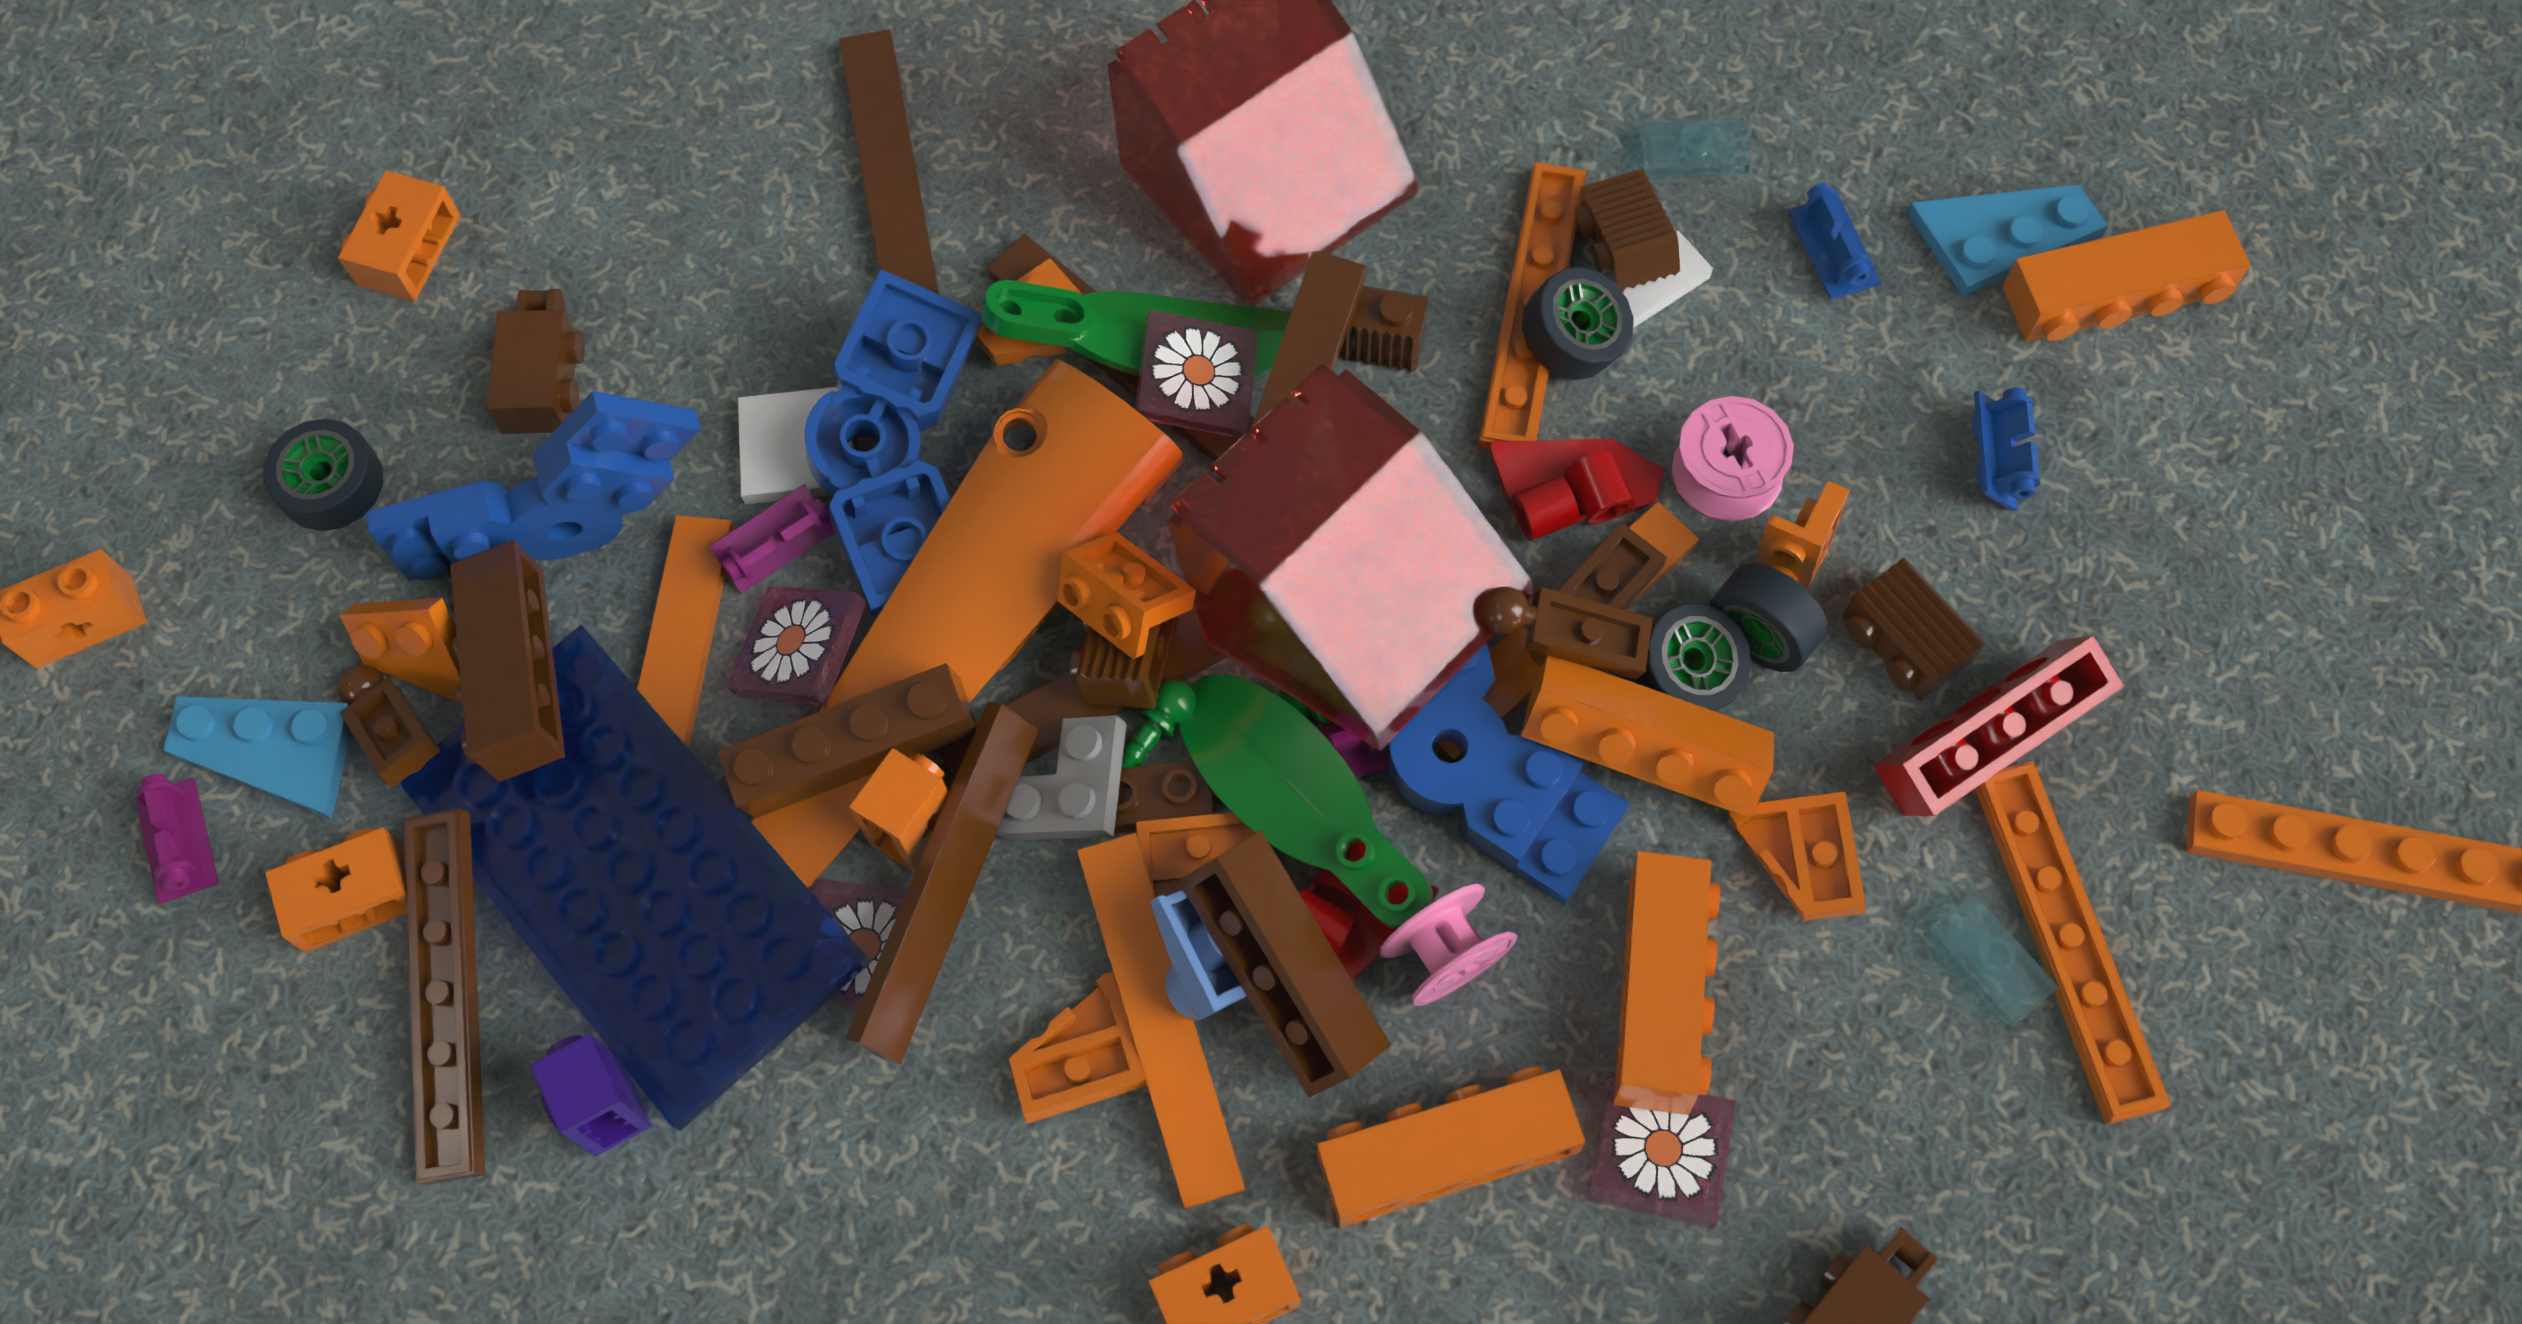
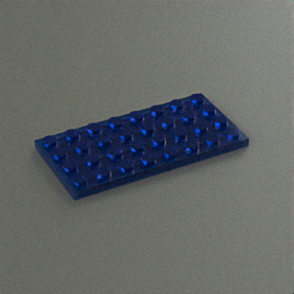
(646, 890)

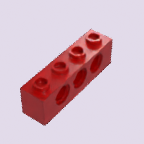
(1998, 726)

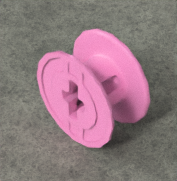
(1744, 433)
(1447, 944)

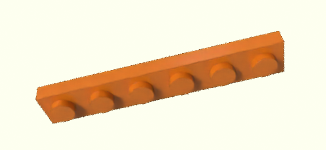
(2355, 851)

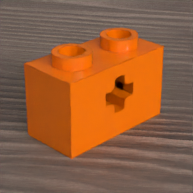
(399, 235)
(69, 609)
(901, 806)
(339, 889)
(1242, 1253)

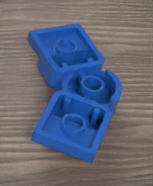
(890, 386)
(589, 471)
(1512, 794)

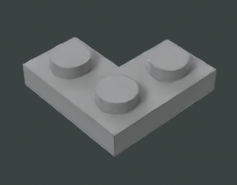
(1082, 793)

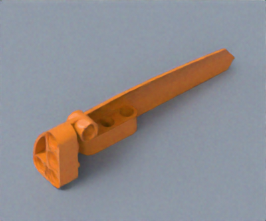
(992, 566)

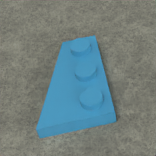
(1986, 233)
(270, 745)

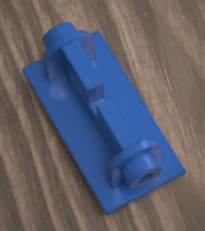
(1833, 243)
(2006, 469)

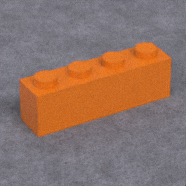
(2126, 276)
(1650, 735)
(1665, 984)
(1449, 1146)

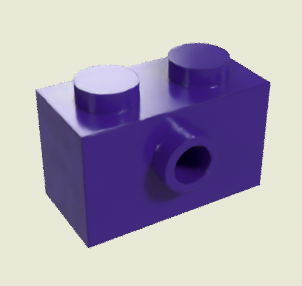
(589, 1094)

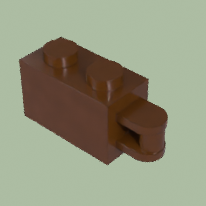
(534, 365)
(1869, 1288)

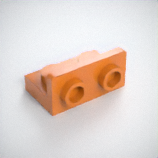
(1802, 546)
(1121, 591)

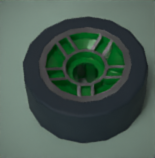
(1577, 323)
(308, 455)
(1774, 614)
(1713, 641)

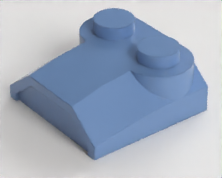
(1199, 975)

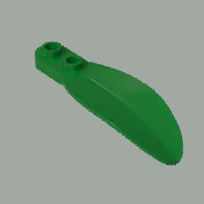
(1112, 323)
(1295, 790)

